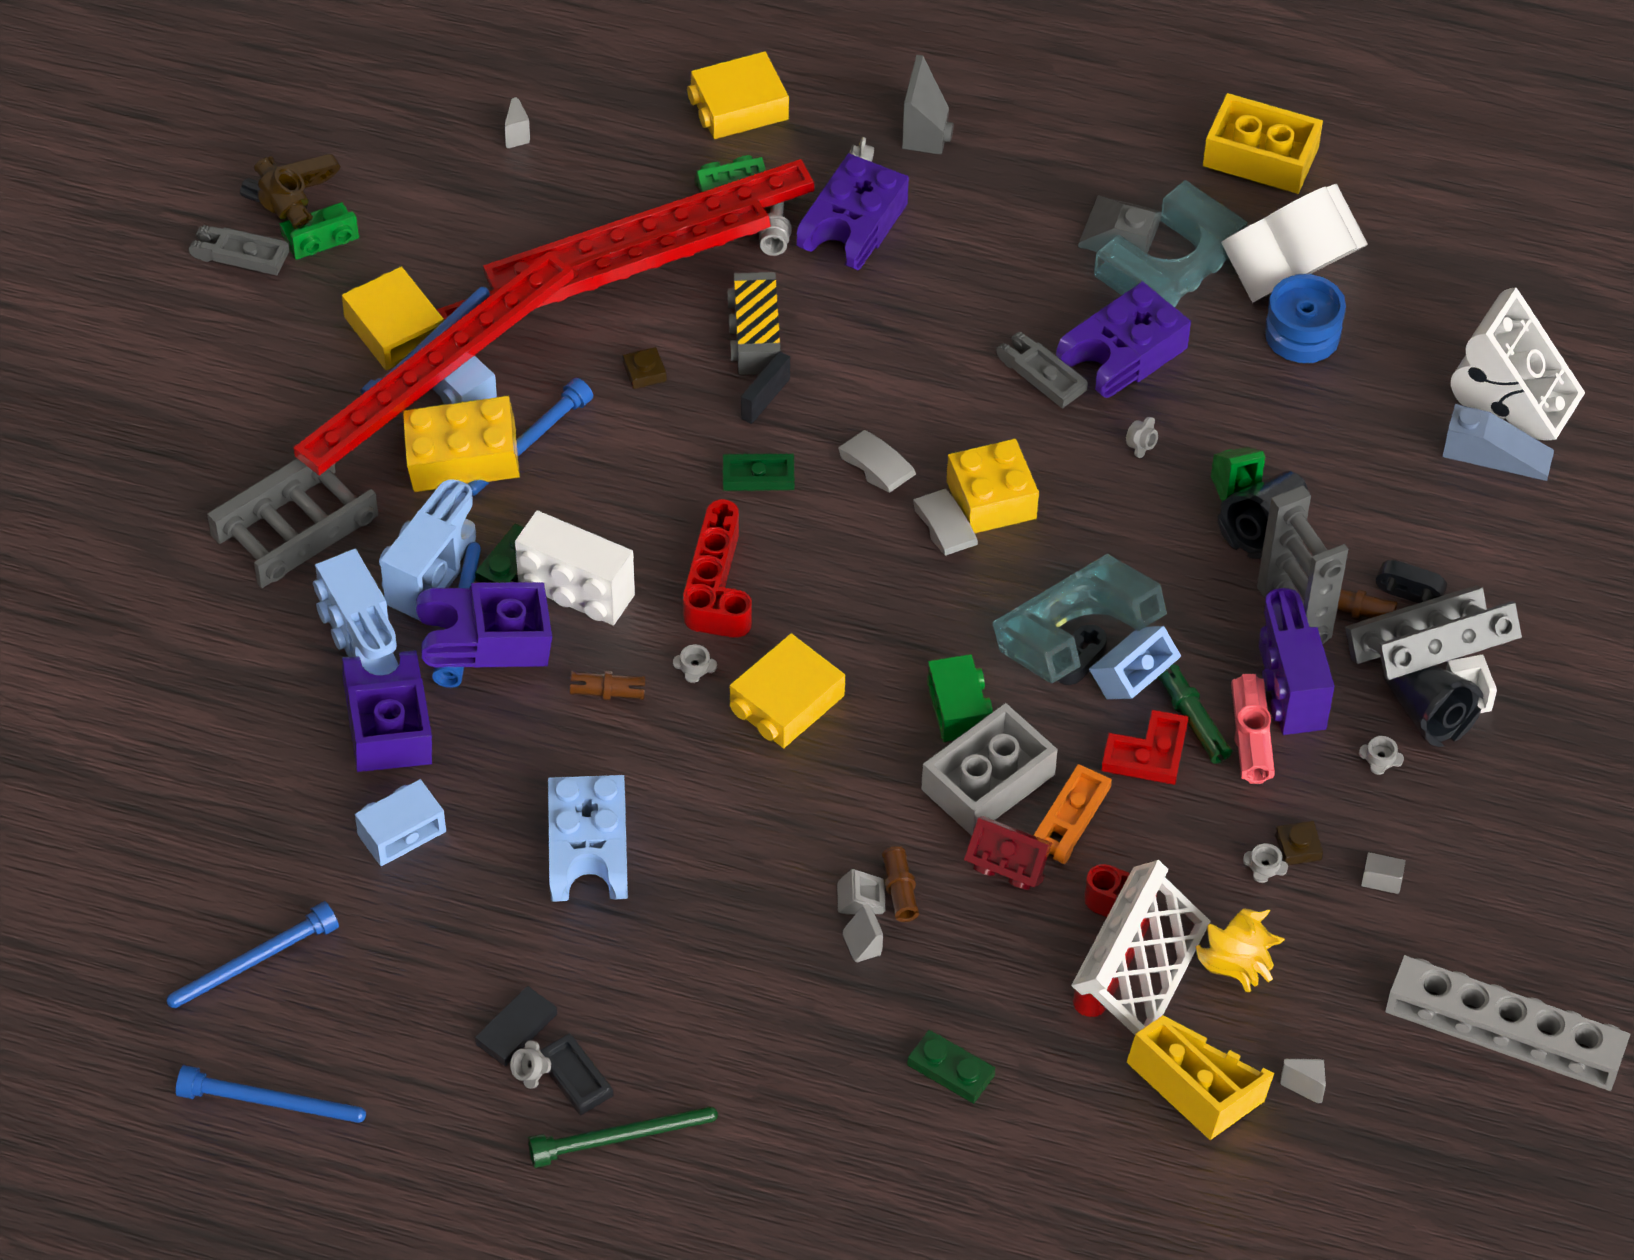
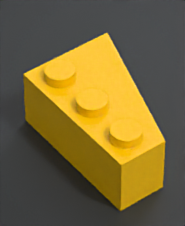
(1197, 1078)

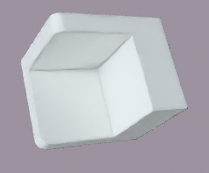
(1477, 671)

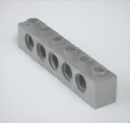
(1517, 1039)

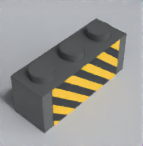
(754, 321)

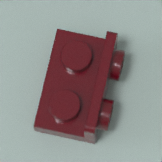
(1008, 852)

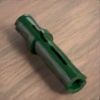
(1186, 700)

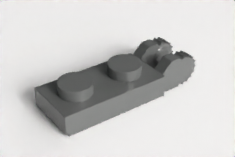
(239, 249)
(1042, 369)

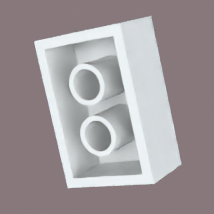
(576, 567)

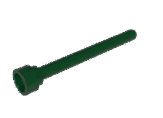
(546, 1149)

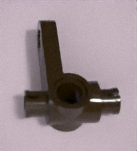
(284, 185)

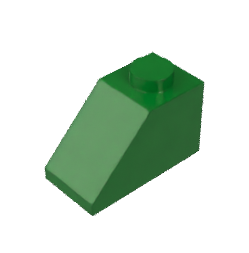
(1236, 470)

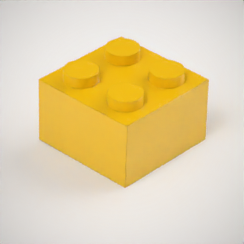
(993, 485)

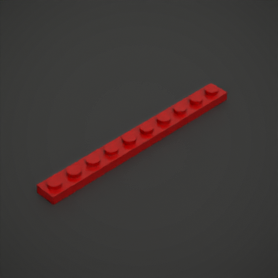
(768, 187)
(656, 250)
(433, 363)

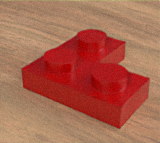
(1150, 758)

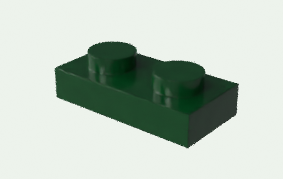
(758, 472)
(501, 562)
(951, 1066)

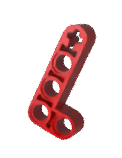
(706, 601)
(1102, 902)

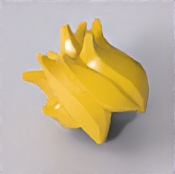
(1240, 948)

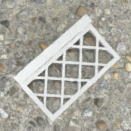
(1122, 928)

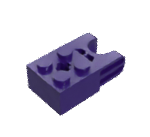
(855, 209)
(1128, 339)
(486, 625)
(1294, 665)
(387, 715)

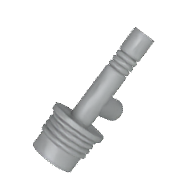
(775, 238)

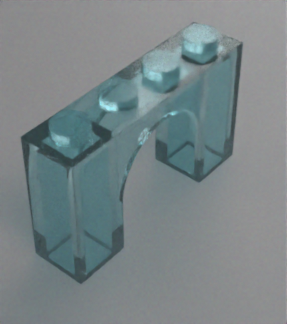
(1195, 218)
(1103, 587)

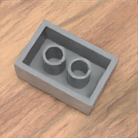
(989, 768)

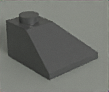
(925, 112)
(1120, 218)

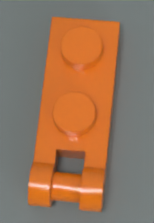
(1073, 810)

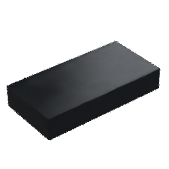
(765, 387)
(516, 1025)
(576, 1074)

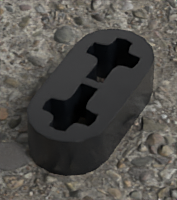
(1410, 581)
(1089, 655)

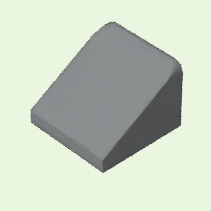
(516, 125)
(1383, 873)
(860, 889)
(864, 935)
(1304, 1077)

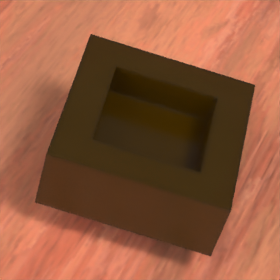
(644, 368)
(1299, 843)

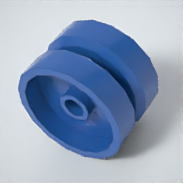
(1305, 318)

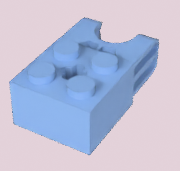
(428, 547)
(356, 612)
(587, 833)

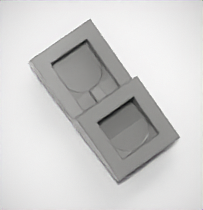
(879, 461)
(946, 522)

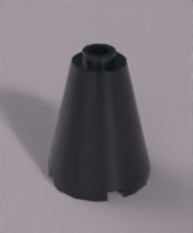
(1246, 512)
(1438, 703)

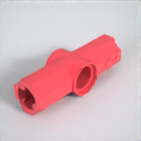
(1252, 744)

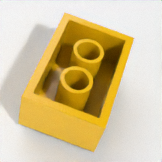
(1262, 143)
(461, 443)

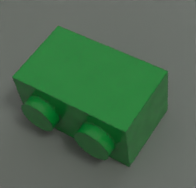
(957, 695)

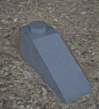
(1492, 442)

